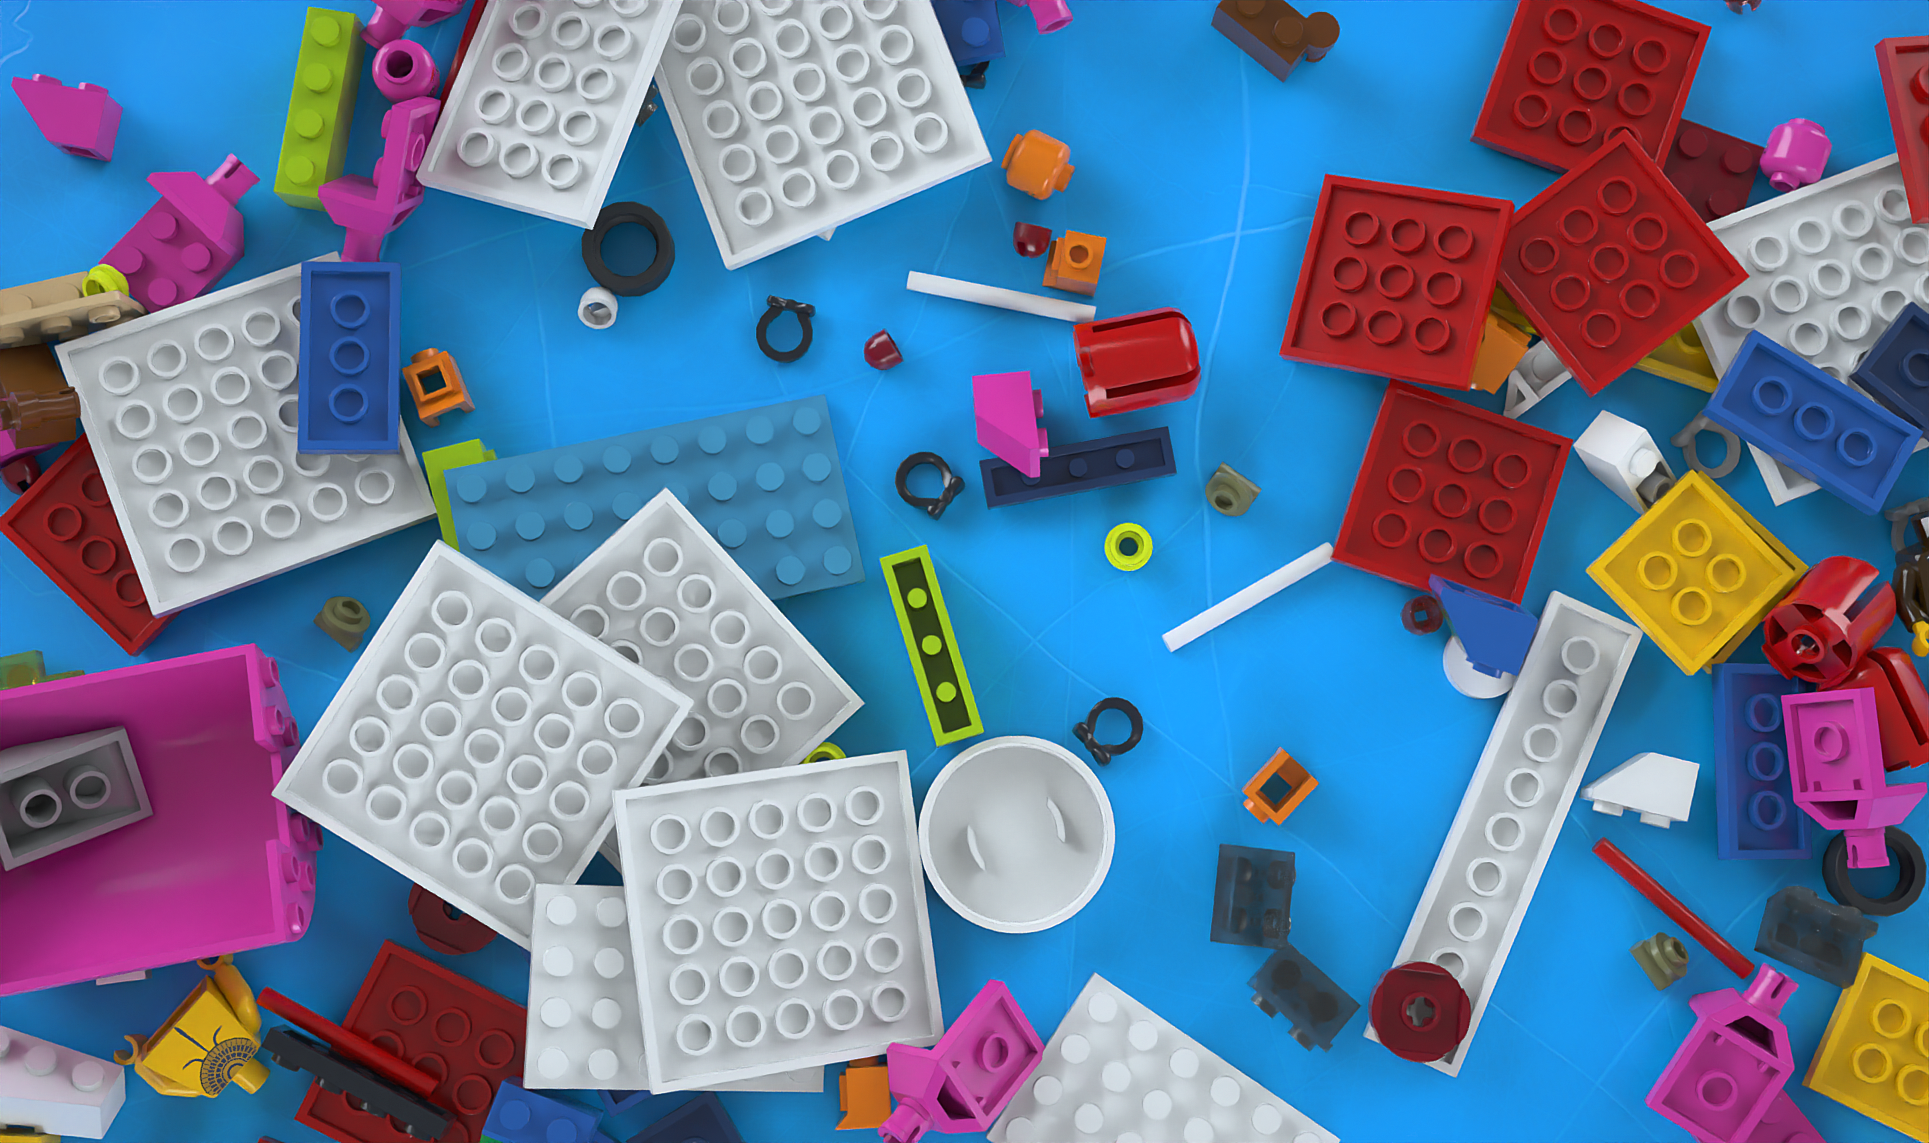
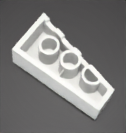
(57, 1087)

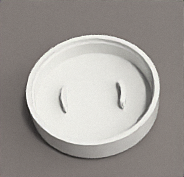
(1016, 834)

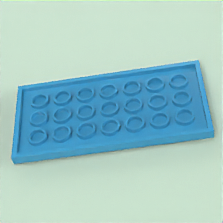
(752, 477)

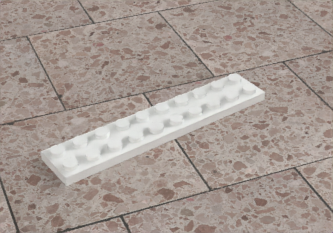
(1517, 804)

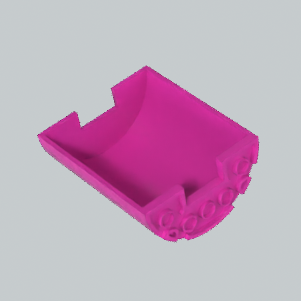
(214, 863)

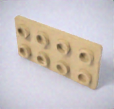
(60, 311)

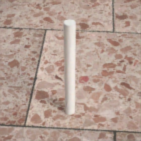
(1000, 297)
(1248, 597)

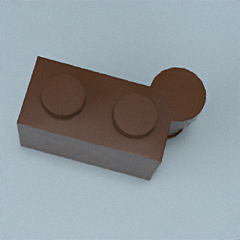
(1276, 33)
(35, 398)

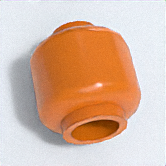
(1038, 164)

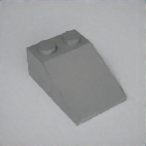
(67, 793)

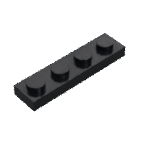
(339, 1073)

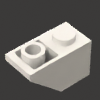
(1625, 460)
(1648, 785)

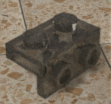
(1253, 897)
(1814, 935)
(1303, 996)

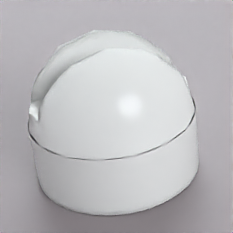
(600, 314)

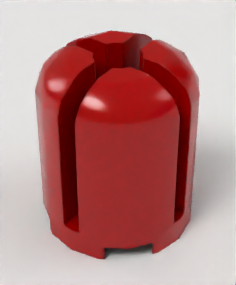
(1137, 361)
(1836, 623)
(1900, 705)

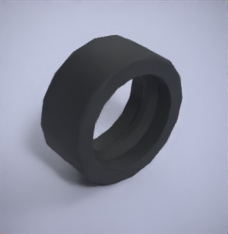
(629, 285)
(1910, 883)

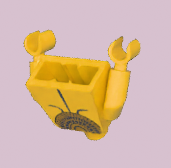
(204, 1039)

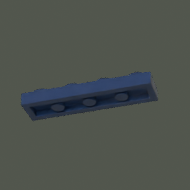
(1082, 468)

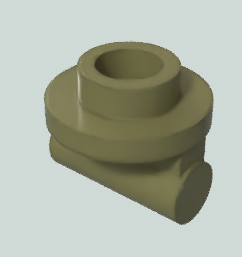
(1230, 491)
(344, 621)
(1661, 959)

